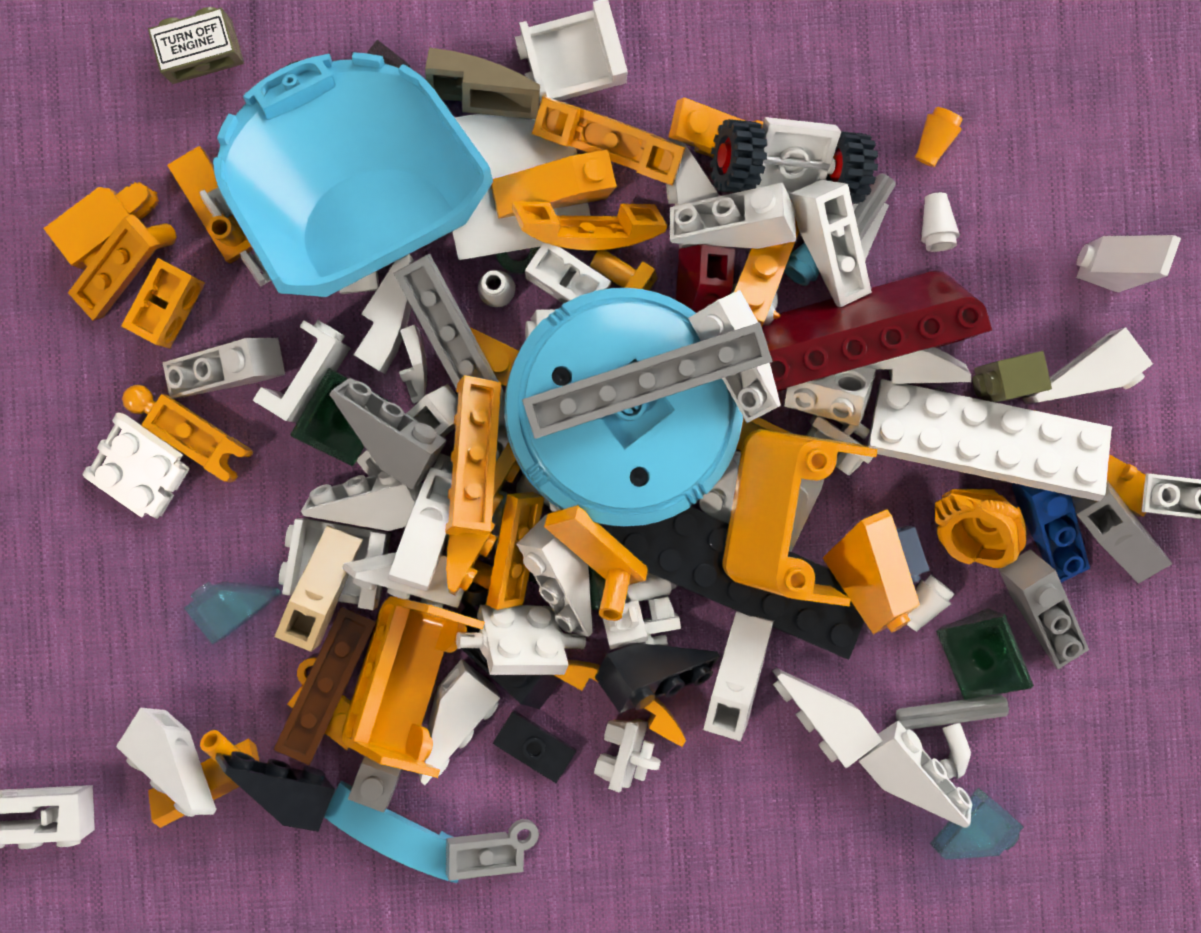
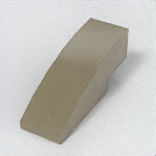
(481, 85)

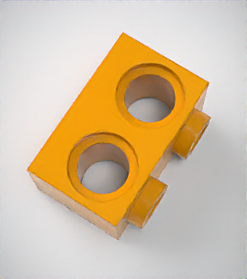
(163, 304)

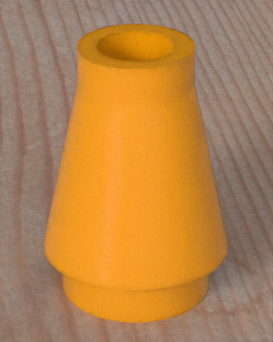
(938, 134)

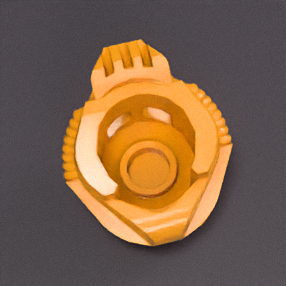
(980, 527)

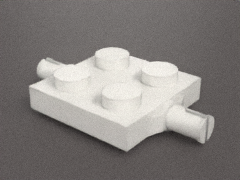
(521, 641)

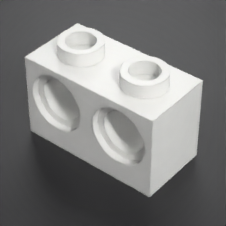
(563, 274)
(835, 396)

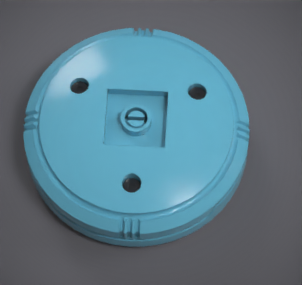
(635, 461)

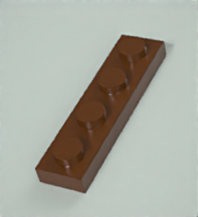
(324, 686)

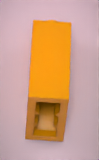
(875, 573)

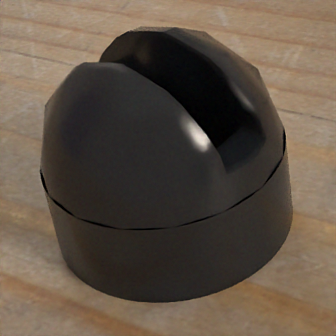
(474, 596)

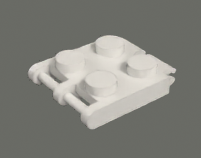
(138, 468)

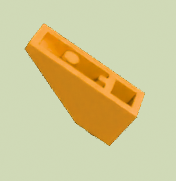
(560, 182)

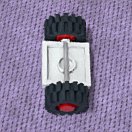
(791, 155)

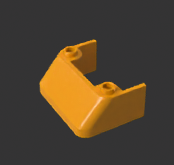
(766, 510)
(398, 683)

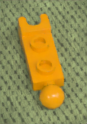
(186, 431)

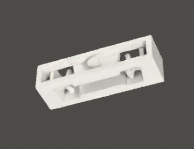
(68, 806)

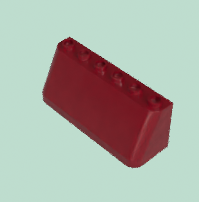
(880, 326)

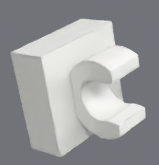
(628, 629)

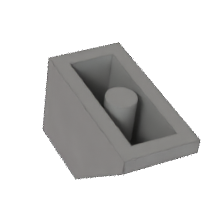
(374, 784)

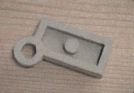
(489, 853)

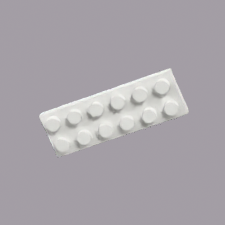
(991, 440)

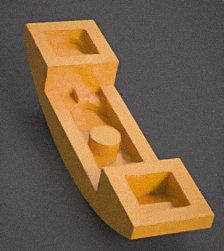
(594, 132)
(631, 226)
(660, 720)

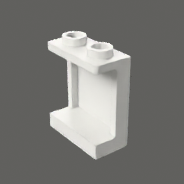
(574, 53)
(326, 354)
(302, 541)

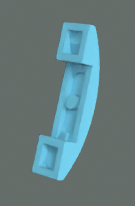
(389, 834)

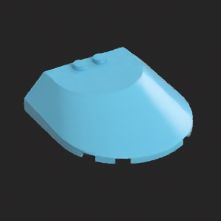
(345, 170)

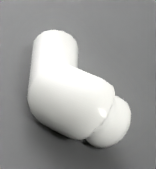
(959, 751)

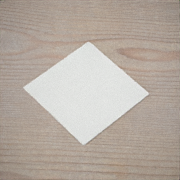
(507, 148)

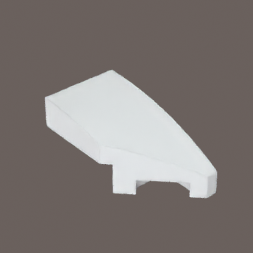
(417, 375)

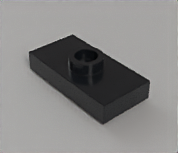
(534, 746)

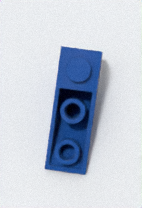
(1054, 529)

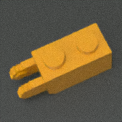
(91, 221)

